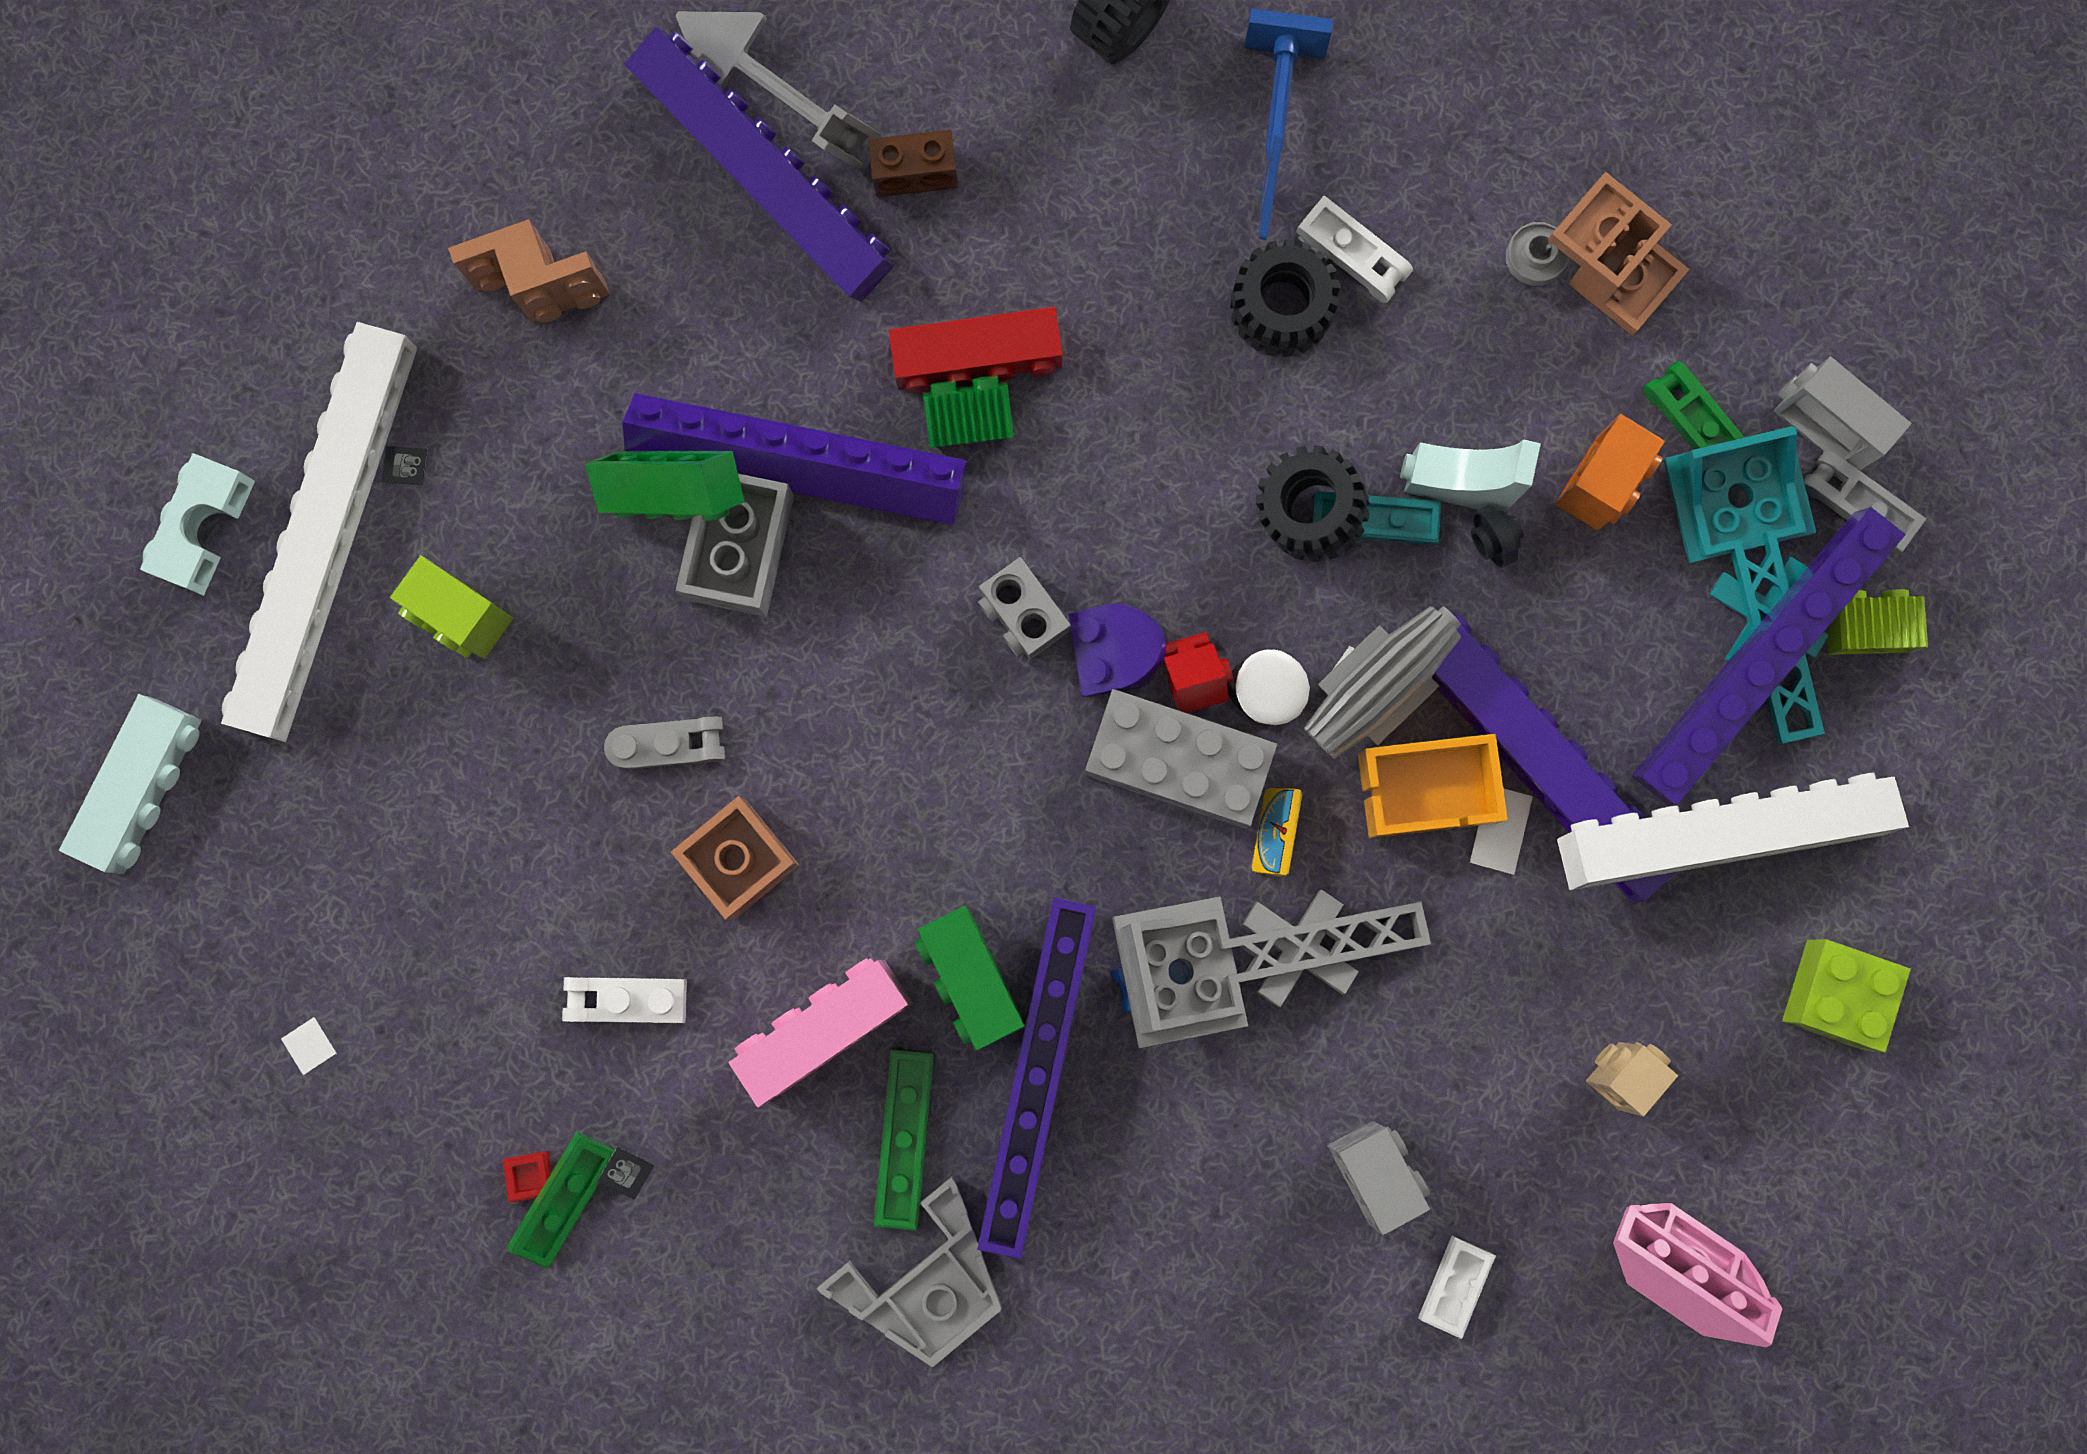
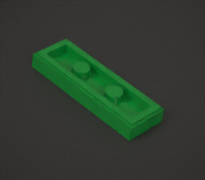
(560, 1201)

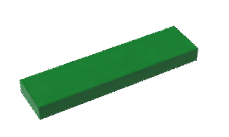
(904, 1140)

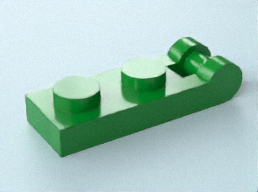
(1694, 415)

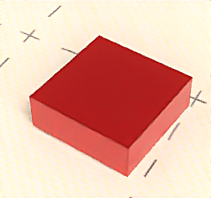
(526, 1175)

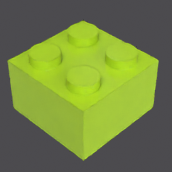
(446, 605)
(1846, 995)

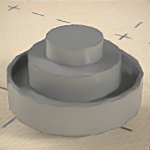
(1533, 257)

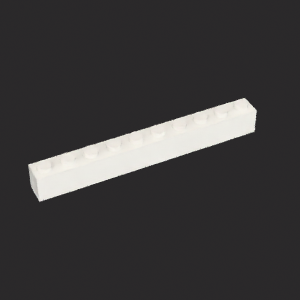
(319, 532)

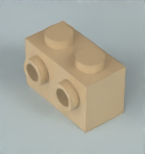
(1632, 1076)

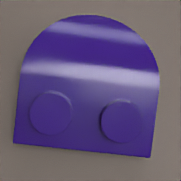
(1115, 648)

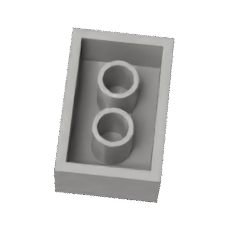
(737, 557)

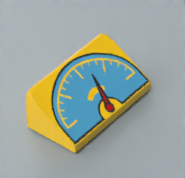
(1277, 831)

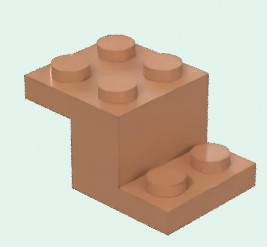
(1618, 253)
(526, 265)

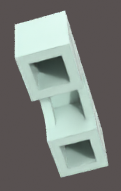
(201, 491)

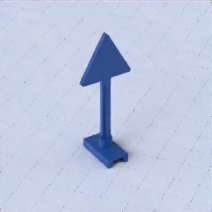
(1287, 37)

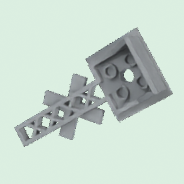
(1212, 994)

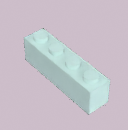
(131, 785)

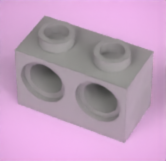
(1032, 604)

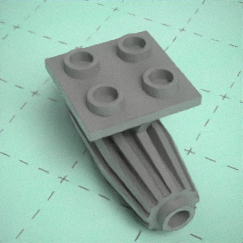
(1382, 681)

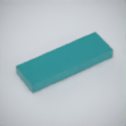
(1391, 518)

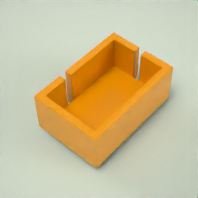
(1432, 786)

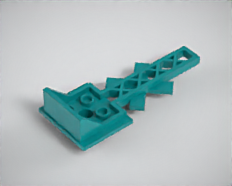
(1775, 511)

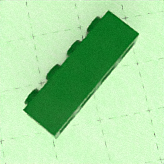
(666, 484)

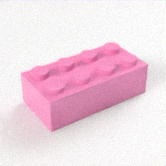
(819, 1033)

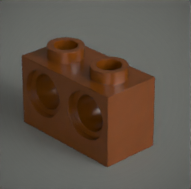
(913, 163)

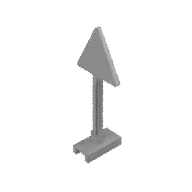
(724, 44)

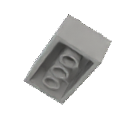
(1180, 759)

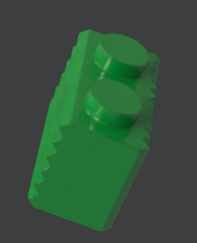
(968, 412)

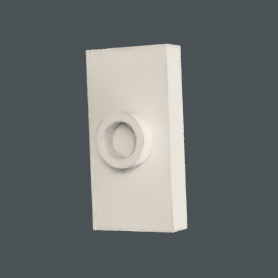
(1456, 1287)

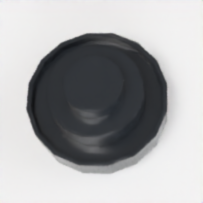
(1497, 535)

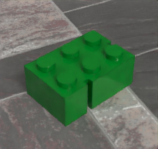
(969, 978)

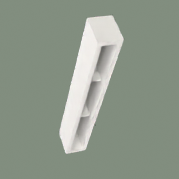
(1730, 832)

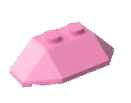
(1695, 1275)

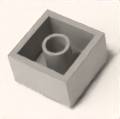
(1379, 1176)

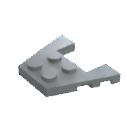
(937, 1299)

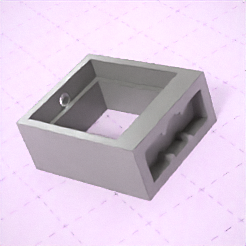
(1840, 414)

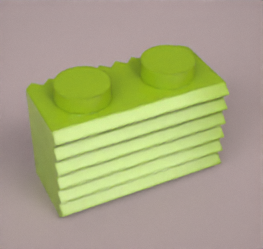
(1879, 625)

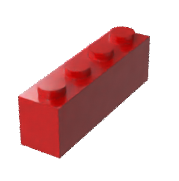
(976, 349)

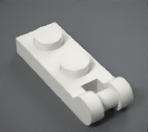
(1354, 248)
(626, 1000)

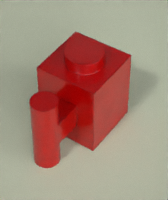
(1196, 673)

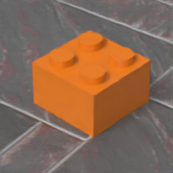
(1611, 473)

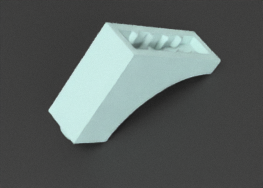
(1470, 475)

